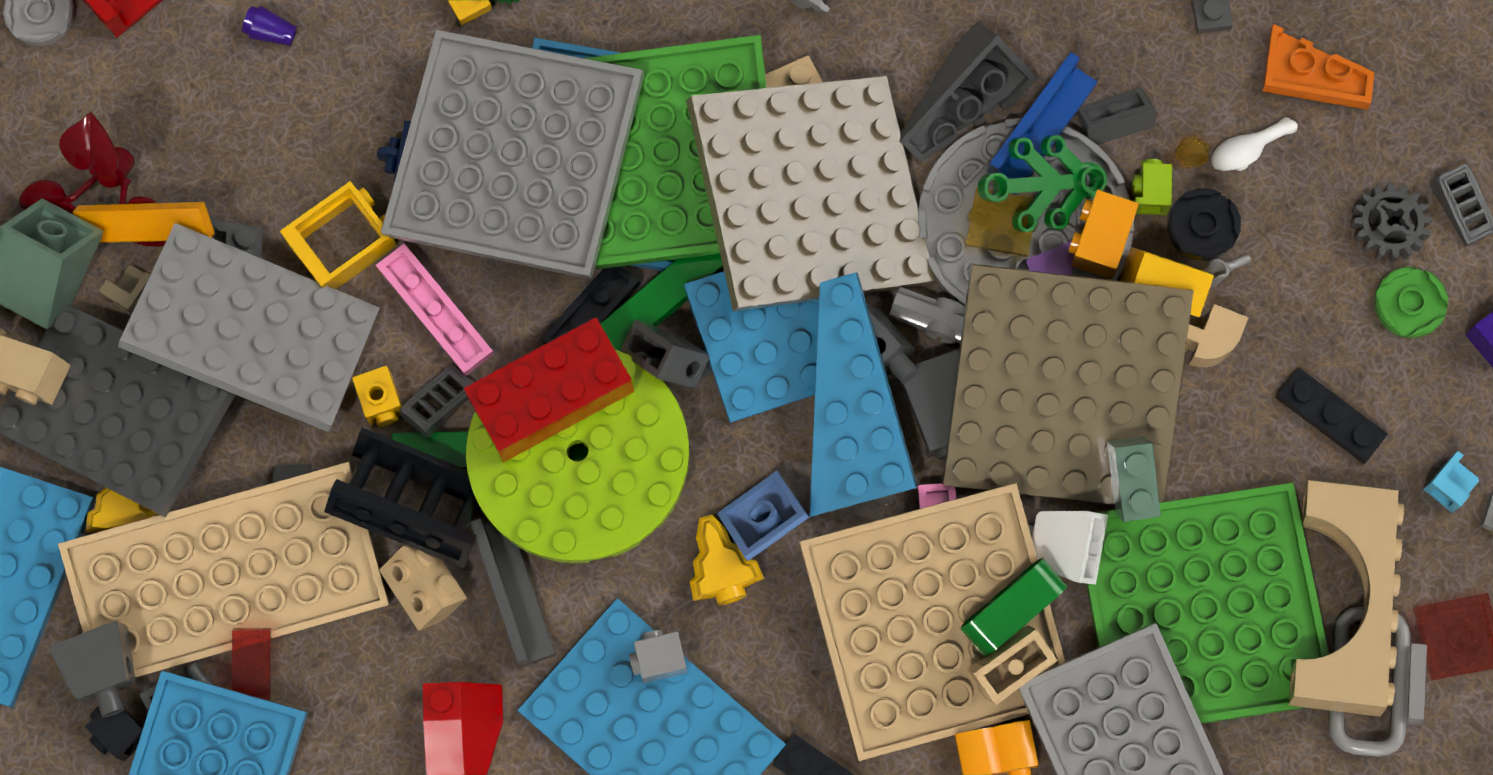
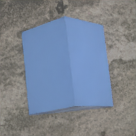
(763, 515)

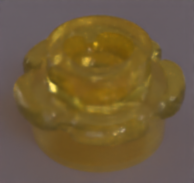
(1192, 152)

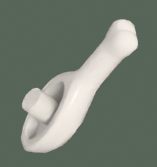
(1245, 149)

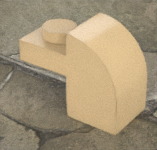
(1217, 338)

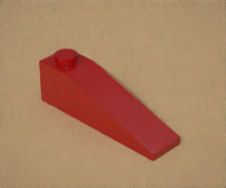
(461, 726)

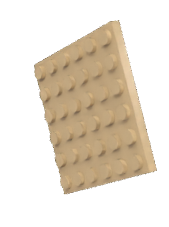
(895, 612)

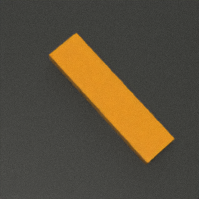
(146, 220)

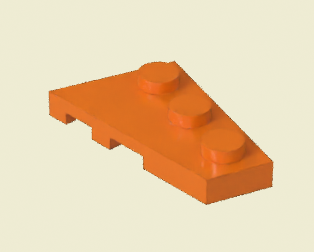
(1308, 73)

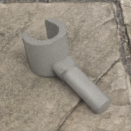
(1222, 269)

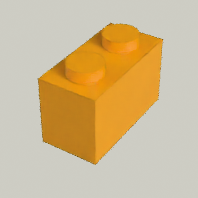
(1103, 235)

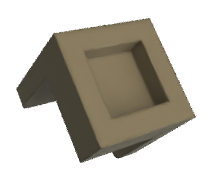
(127, 289)

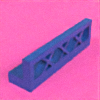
(1046, 116)

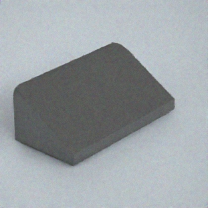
(1117, 116)

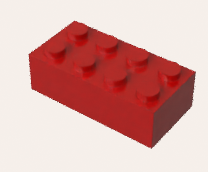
(549, 389)

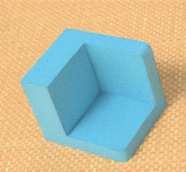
(1452, 483)

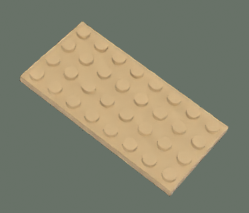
(223, 566)

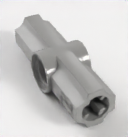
(936, 317)

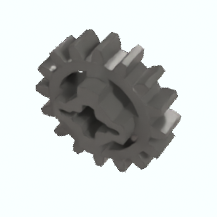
(1380, 211)

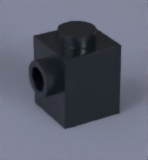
(115, 734)

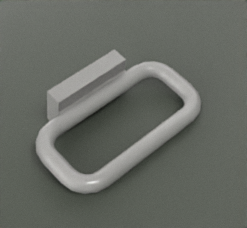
(1409, 695)

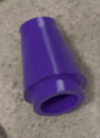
(268, 27)

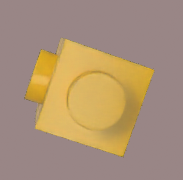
(378, 396)

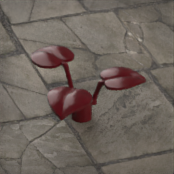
(88, 147)

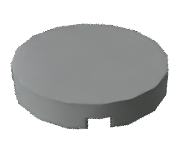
(46, 21)

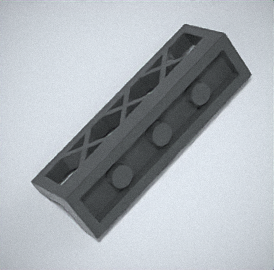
(514, 595)

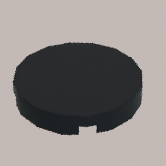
(1203, 224)

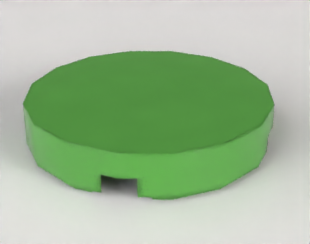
(1401, 310)

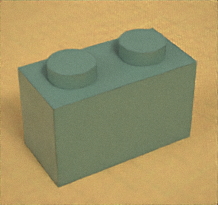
(1133, 478)

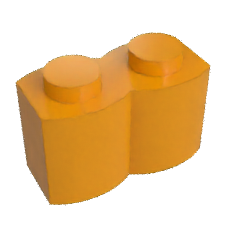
(997, 750)

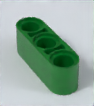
(1013, 607)

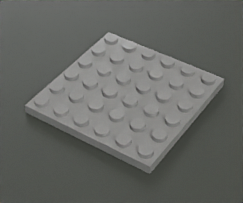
(513, 154)

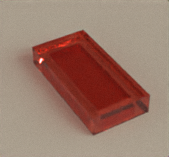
(252, 662)

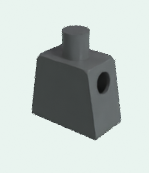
(893, 347)
(682, 361)
(97, 665)

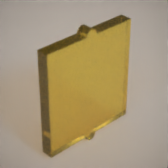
(992, 225)

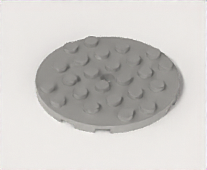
(950, 197)

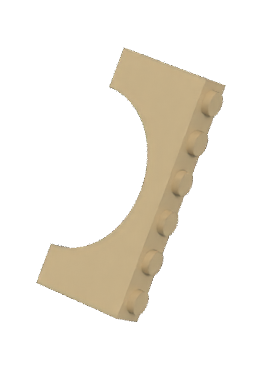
(1366, 528)

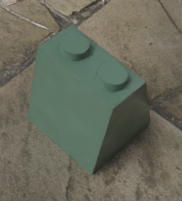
(44, 261)

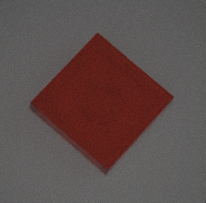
(1457, 636)

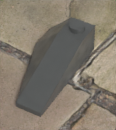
(970, 84)

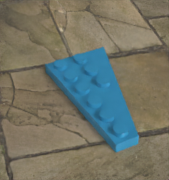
(856, 425)

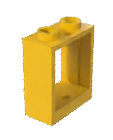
(321, 214)

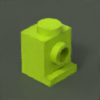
(1153, 188)

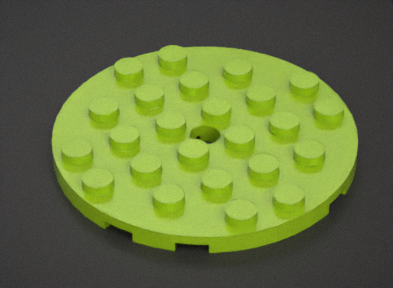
(592, 505)

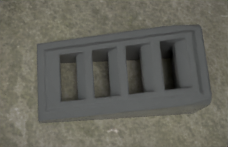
(1453, 210)
(410, 409)

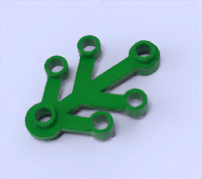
(1048, 183)

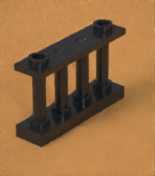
(399, 522)

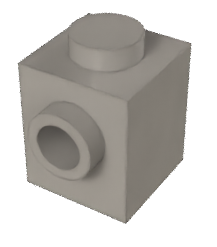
(658, 656)

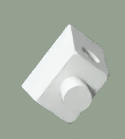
(1070, 542)

